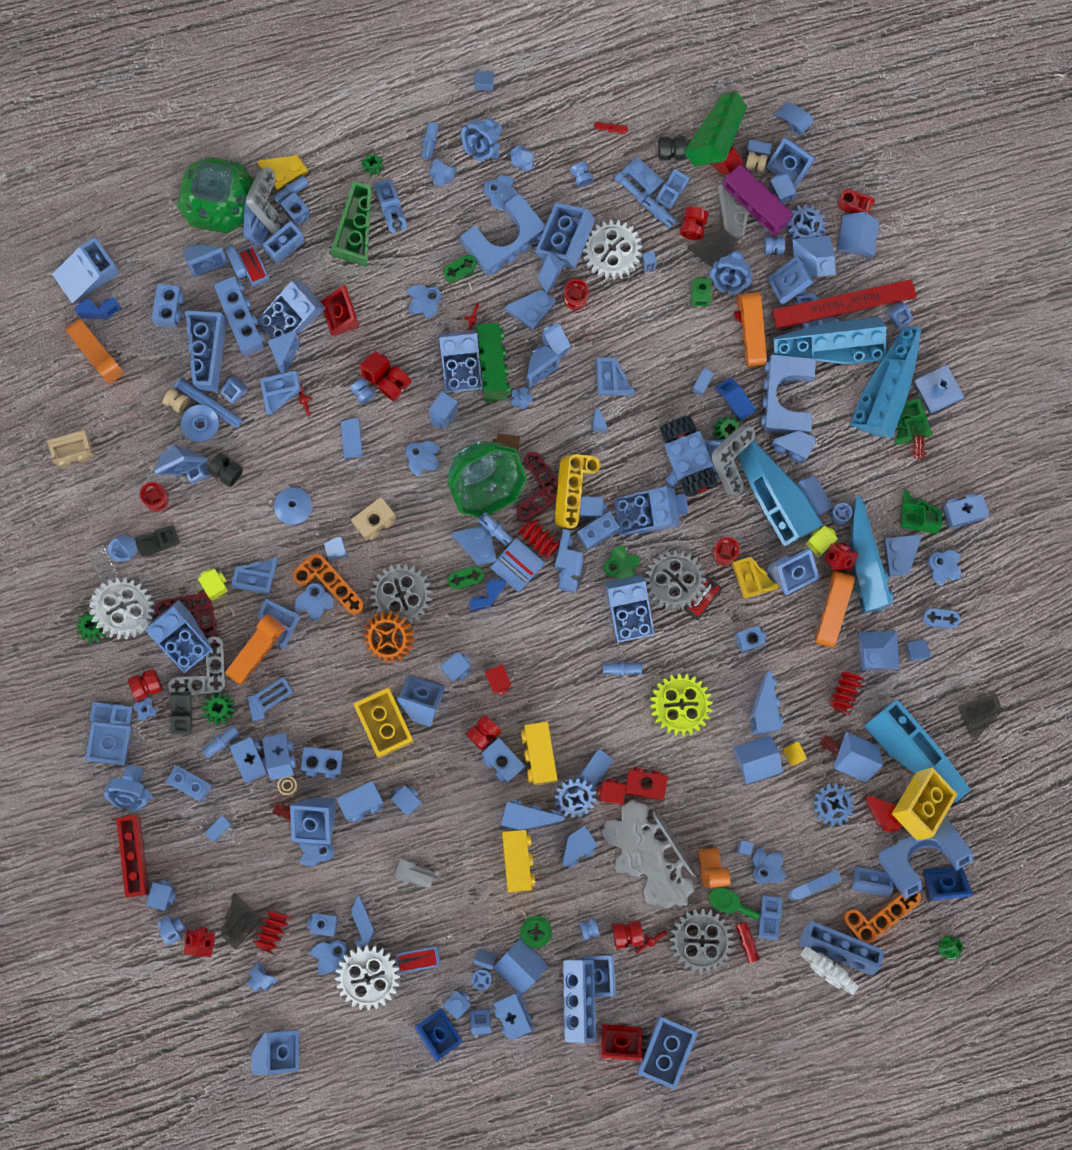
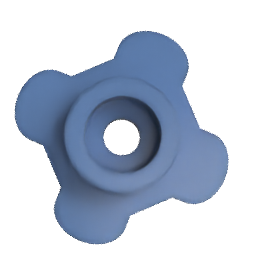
(142, 715)

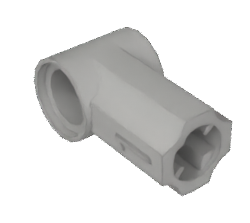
(410, 872)

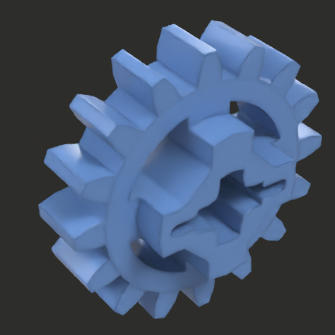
(808, 217)
(825, 800)
(576, 804)

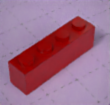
(132, 856)

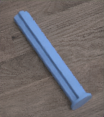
(203, 399)

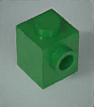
(701, 292)

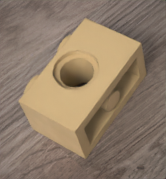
(376, 509)

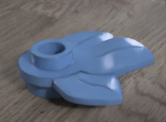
(503, 192)
(421, 302)
(425, 457)
(947, 568)
(314, 604)
(313, 853)
(770, 865)
(327, 957)

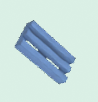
(259, 703)

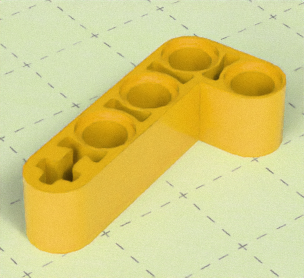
(574, 491)

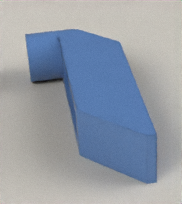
(814, 885)
(362, 922)

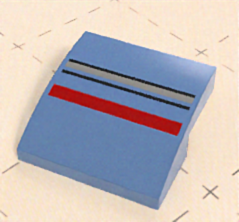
(518, 565)

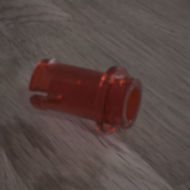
(919, 447)
(830, 744)
(282, 811)

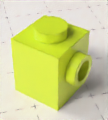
(821, 540)
(213, 583)

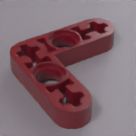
(544, 493)
(199, 611)

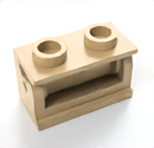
(70, 448)

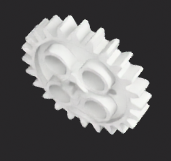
(625, 259)
(113, 593)
(824, 967)
(373, 994)

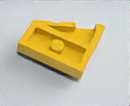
(285, 168)
(752, 578)

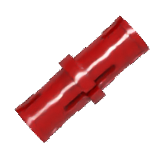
(747, 942)

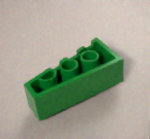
(717, 131)
(353, 231)
(492, 362)

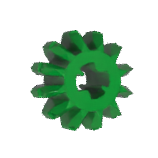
(723, 425)
(87, 633)
(212, 705)

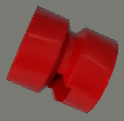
(694, 222)
(576, 294)
(391, 389)
(154, 496)
(725, 551)
(145, 684)
(483, 732)
(628, 934)

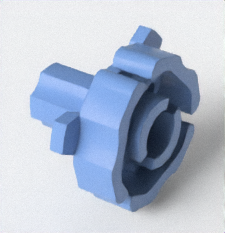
(483, 137)
(731, 271)
(128, 790)

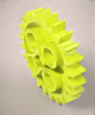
(679, 687)

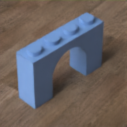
(492, 257)
(780, 370)
(896, 858)

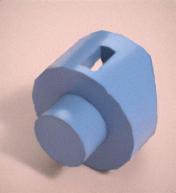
(441, 173)
(126, 548)
(171, 928)
(260, 978)

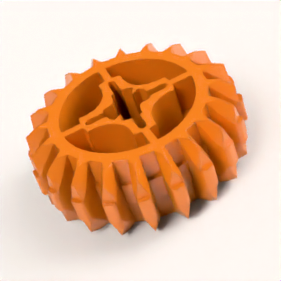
(394, 641)

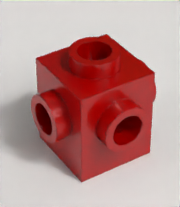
(840, 557)
(199, 942)

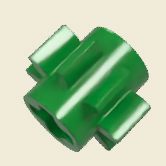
(367, 163)
(950, 947)

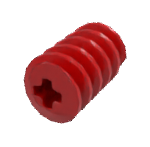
(540, 538)
(845, 692)
(271, 931)

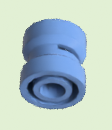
(581, 174)
(774, 245)
(363, 391)
(841, 510)

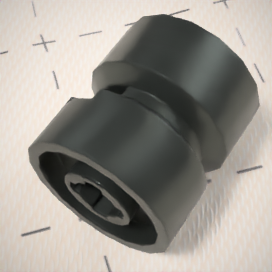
(671, 148)
(225, 469)

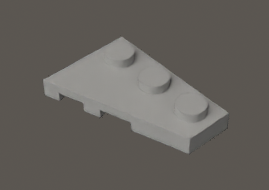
(733, 213)

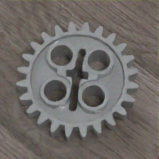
(687, 569)
(417, 588)
(700, 959)

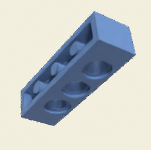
(226, 290)
(842, 948)
(579, 1001)

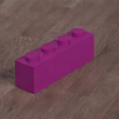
(758, 200)

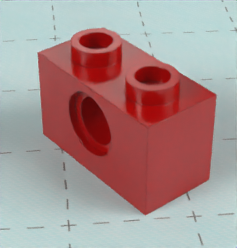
(657, 788)

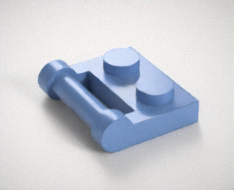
(643, 176)

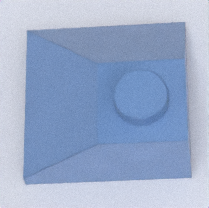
(816, 255)
(204, 258)
(542, 363)
(178, 461)
(878, 651)
(420, 699)
(313, 820)
(276, 1053)

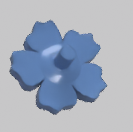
(521, 398)

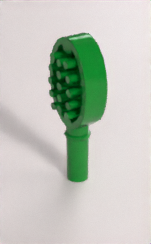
(728, 902)

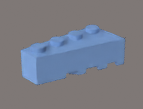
(206, 347)

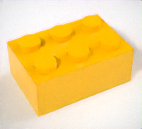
(383, 723)
(539, 754)
(924, 804)
(518, 861)

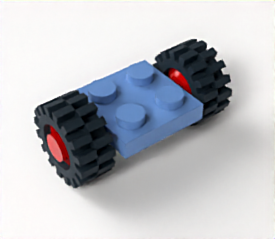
(688, 456)

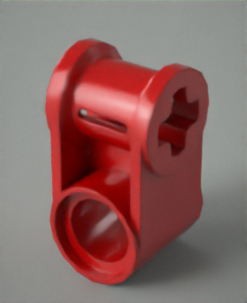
(857, 202)

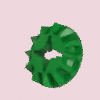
(542, 939)

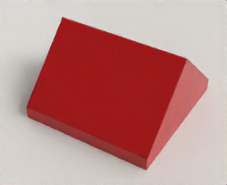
(339, 312)
(621, 1042)

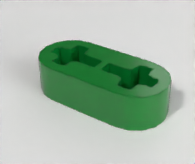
(457, 265)
(464, 574)

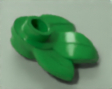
(624, 563)

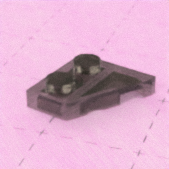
(714, 246)
(980, 714)
(239, 922)

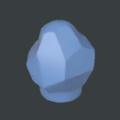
(522, 158)

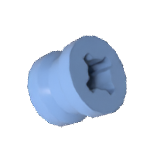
(589, 929)
(481, 979)

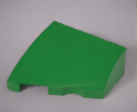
(912, 422)
(919, 515)

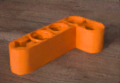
(753, 328)
(94, 351)
(333, 587)
(835, 608)
(267, 633)
(710, 869)
(885, 912)

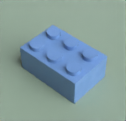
(565, 234)
(667, 1052)

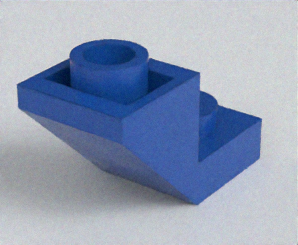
(88, 310)
(736, 398)
(494, 589)

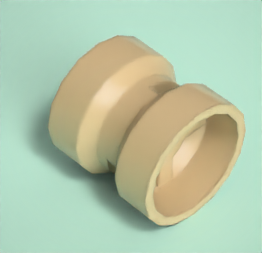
(752, 159)
(175, 400)
(291, 786)

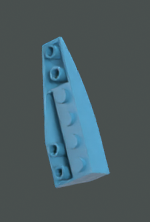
(837, 342)
(889, 386)
(778, 496)
(868, 569)
(911, 745)

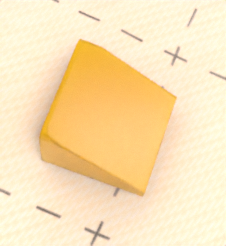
(794, 753)

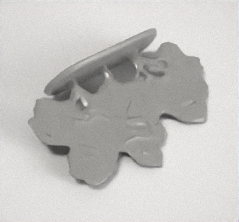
(645, 855)

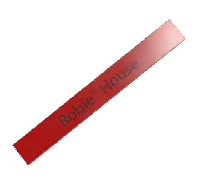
(843, 304)

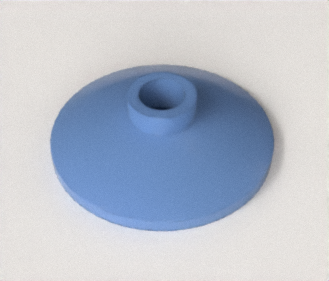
(193, 417)
(293, 515)

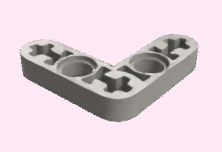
(258, 201)
(725, 460)
(206, 680)

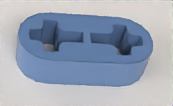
(235, 261)
(940, 623)

